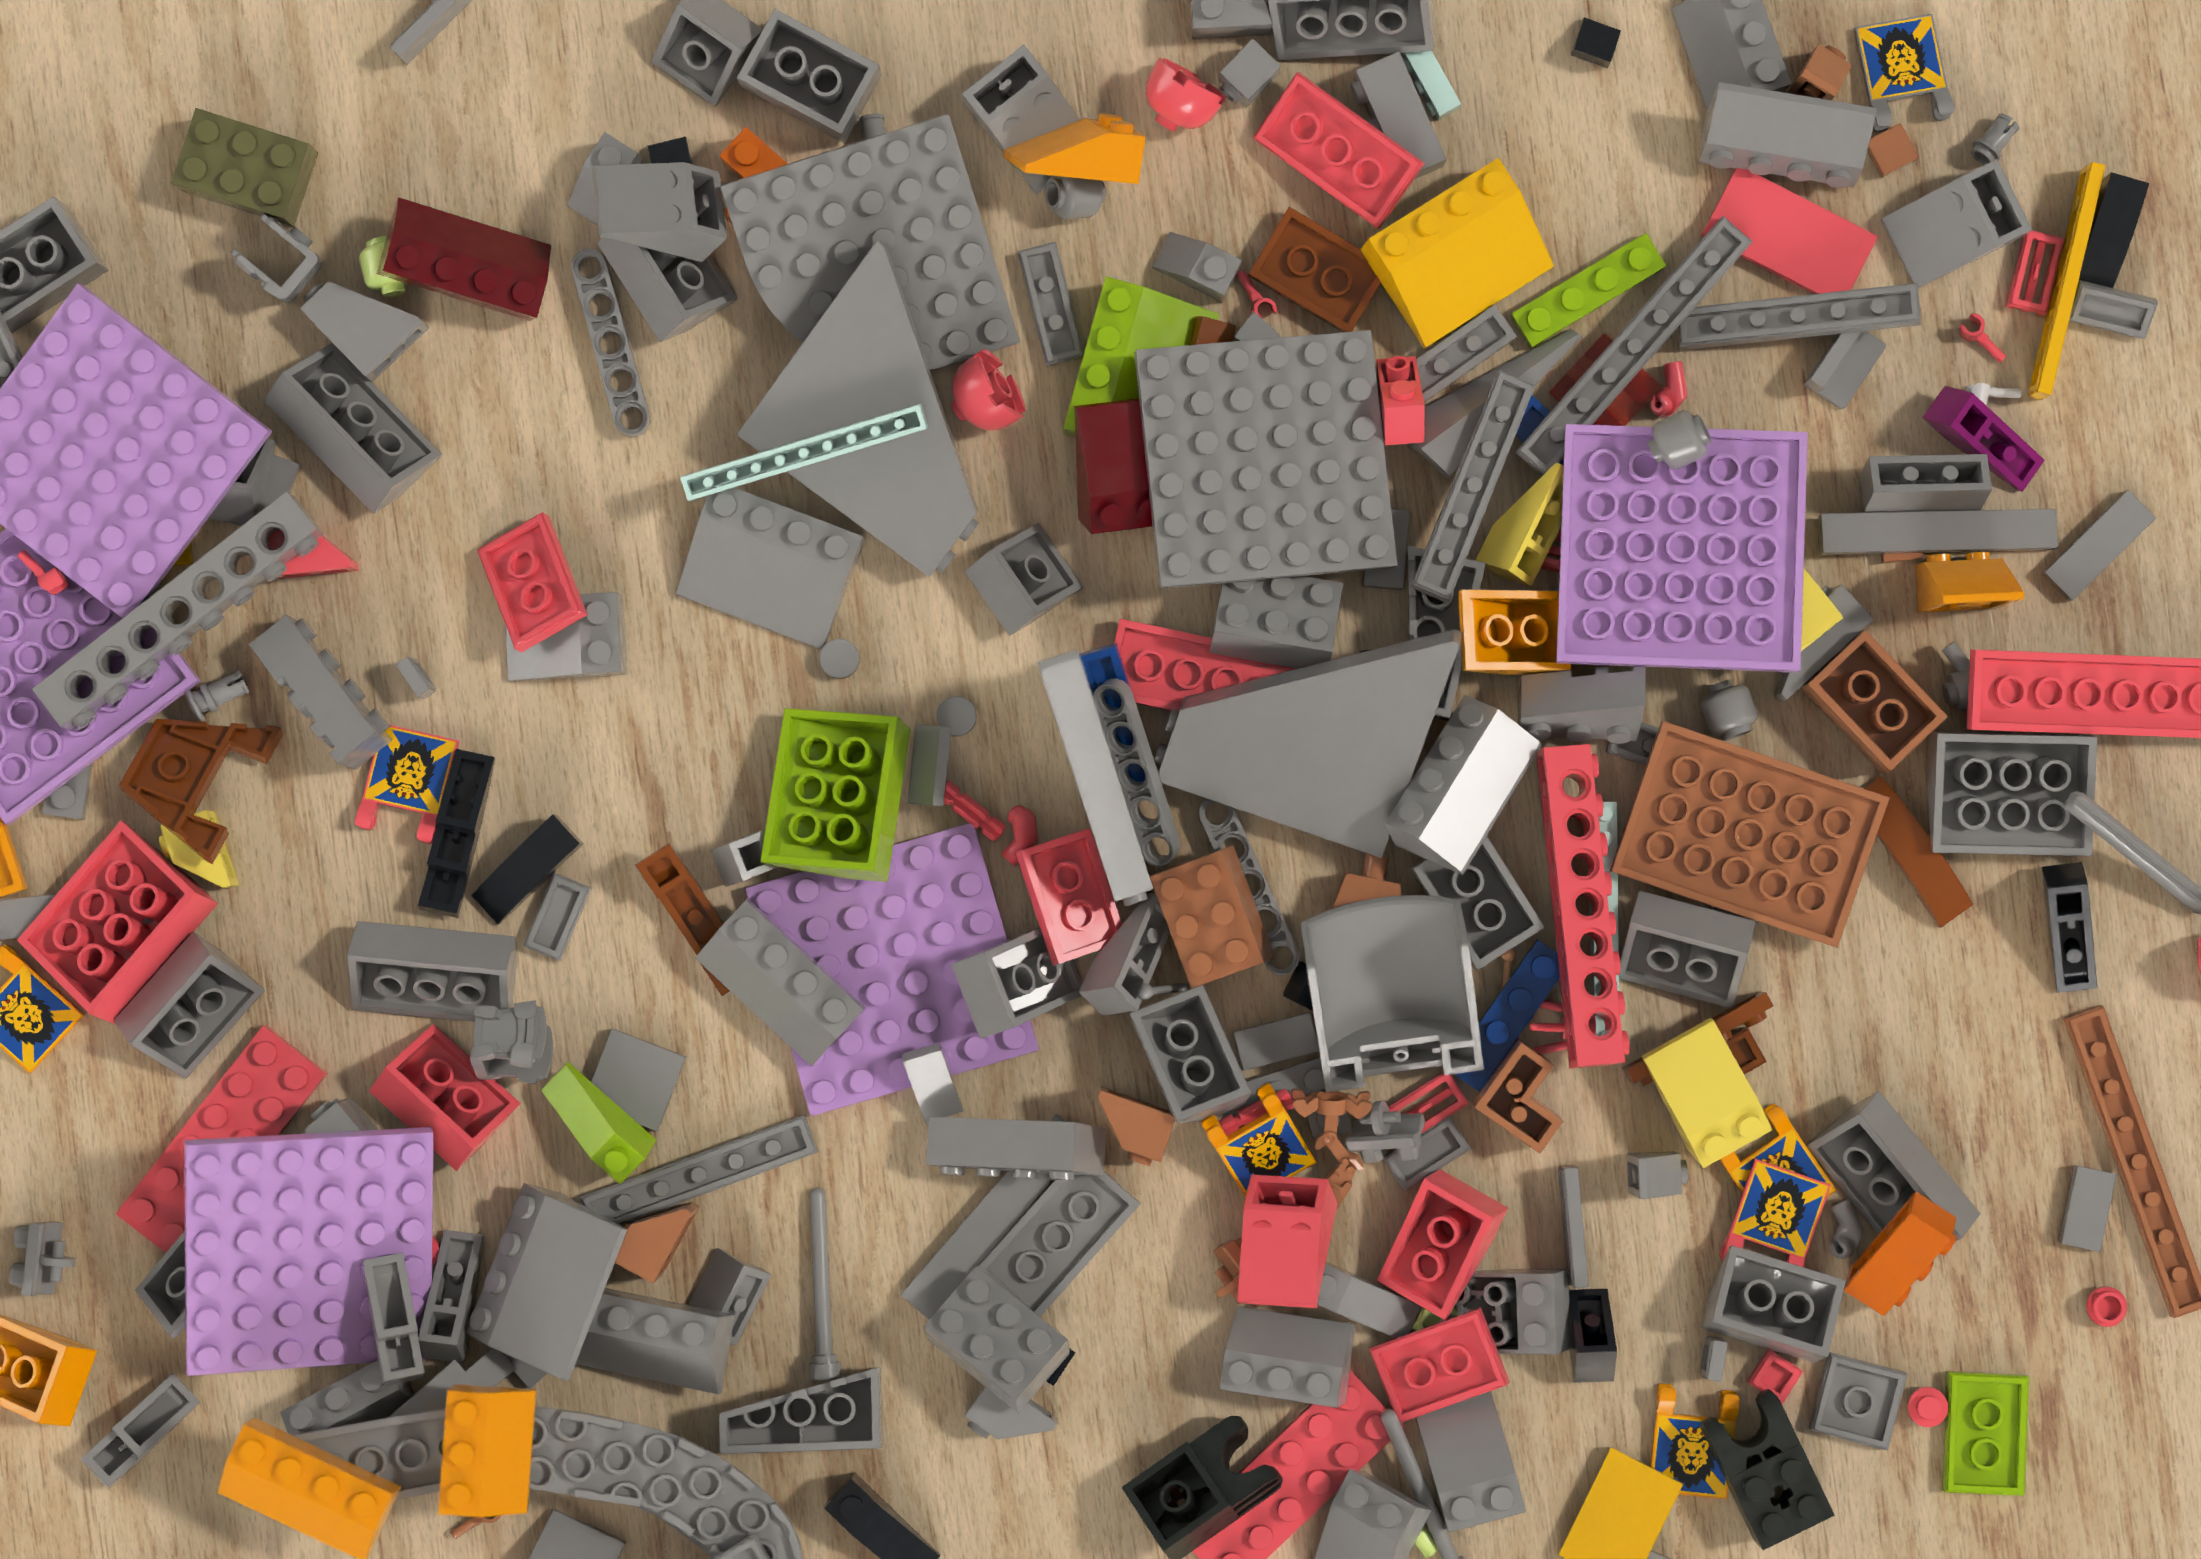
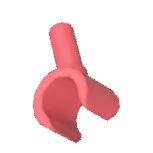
(1254, 295)
(1981, 337)
(51, 581)

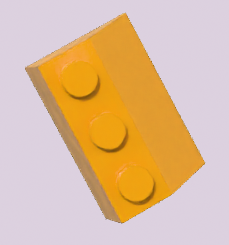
(487, 1451)

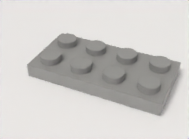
(1058, 1238)

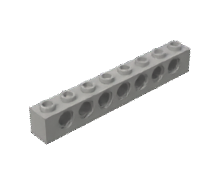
(60, 689)

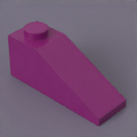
(1978, 430)

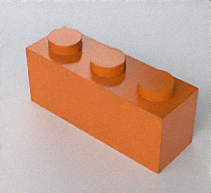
(1901, 1254)

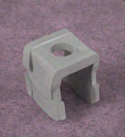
(299, 277)
(512, 1043)

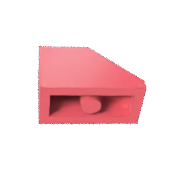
(323, 560)

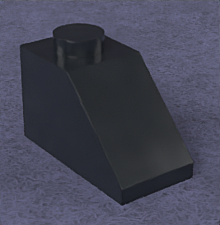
(1592, 1336)

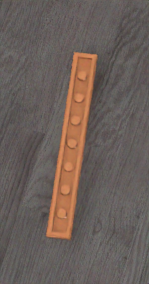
(2136, 1160)

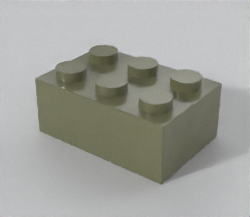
(244, 167)

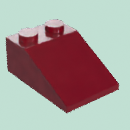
(1111, 467)

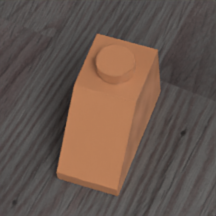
(1821, 74)

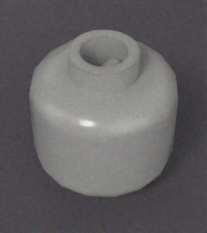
(1074, 196)
(1679, 439)
(1728, 710)

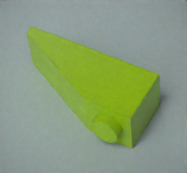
(598, 1123)

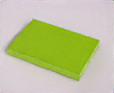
(1985, 1433)

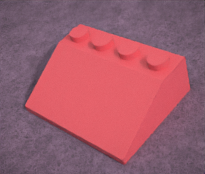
(95, 928)

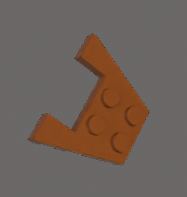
(179, 766)

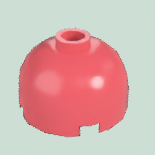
(1181, 96)
(985, 395)

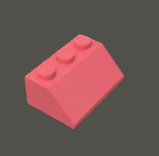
(438, 1089)

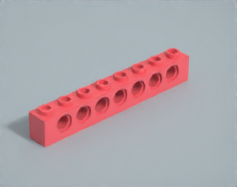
(1561, 846)

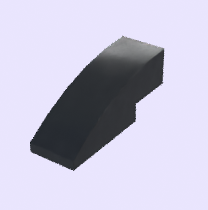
(2112, 228)
(527, 868)

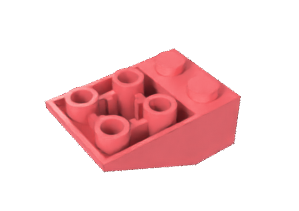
(1285, 1240)

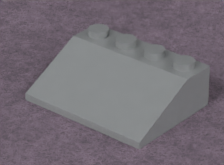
(769, 565)
(2008, 791)
(546, 1280)

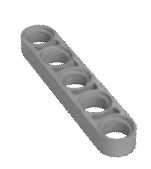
(602, 325)
(1139, 754)
(1264, 898)

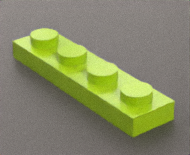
(1588, 290)

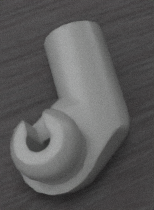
(1848, 1231)

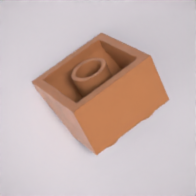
(1139, 1126)
(654, 1240)

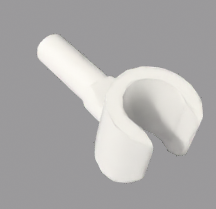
(1984, 391)

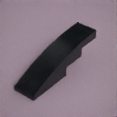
(456, 833)

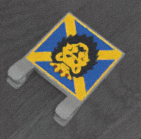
(1902, 62)

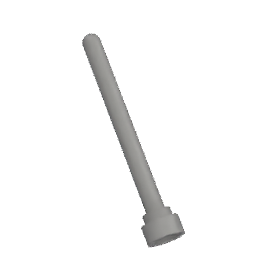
(824, 1362)
(1418, 1484)

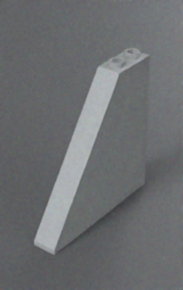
(856, 367)
(1315, 743)
(1095, 776)

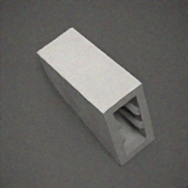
(362, 327)

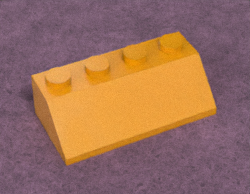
(307, 1488)

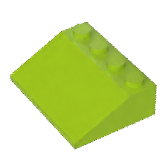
(1125, 321)
(836, 793)

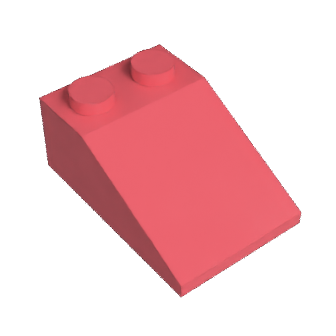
(1441, 1243)

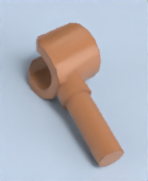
(470, 1523)

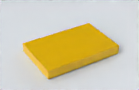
(1621, 1511)

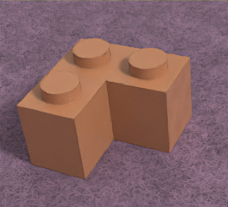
(1510, 1100)

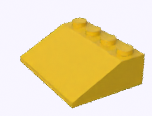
(1459, 253)

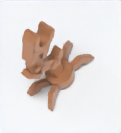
(1333, 1105)

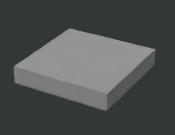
(638, 1077)
(1858, 1401)

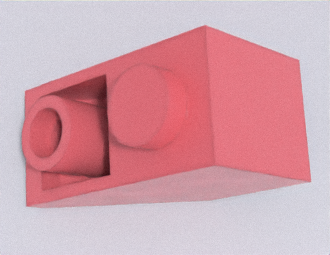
(1400, 400)

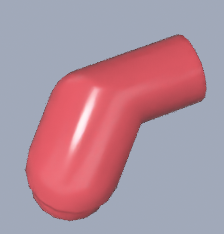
(1673, 393)
(1024, 832)

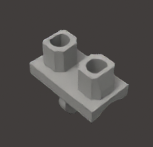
(1385, 1131)
(43, 1258)

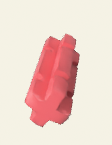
(973, 812)
(1252, 1112)

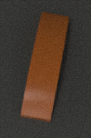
(1911, 849)
(683, 900)

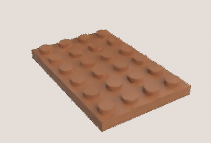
(1749, 834)

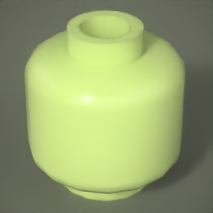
(369, 262)

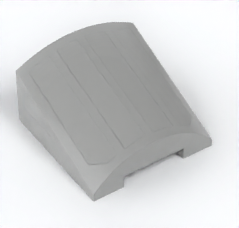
(1392, 988)

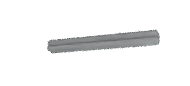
(2135, 850)

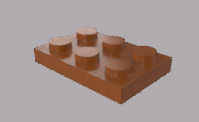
(1316, 271)

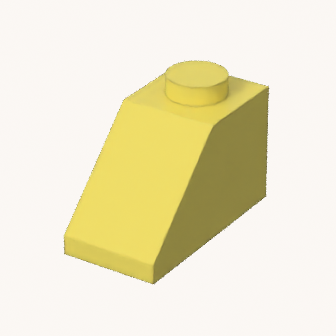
(219, 872)

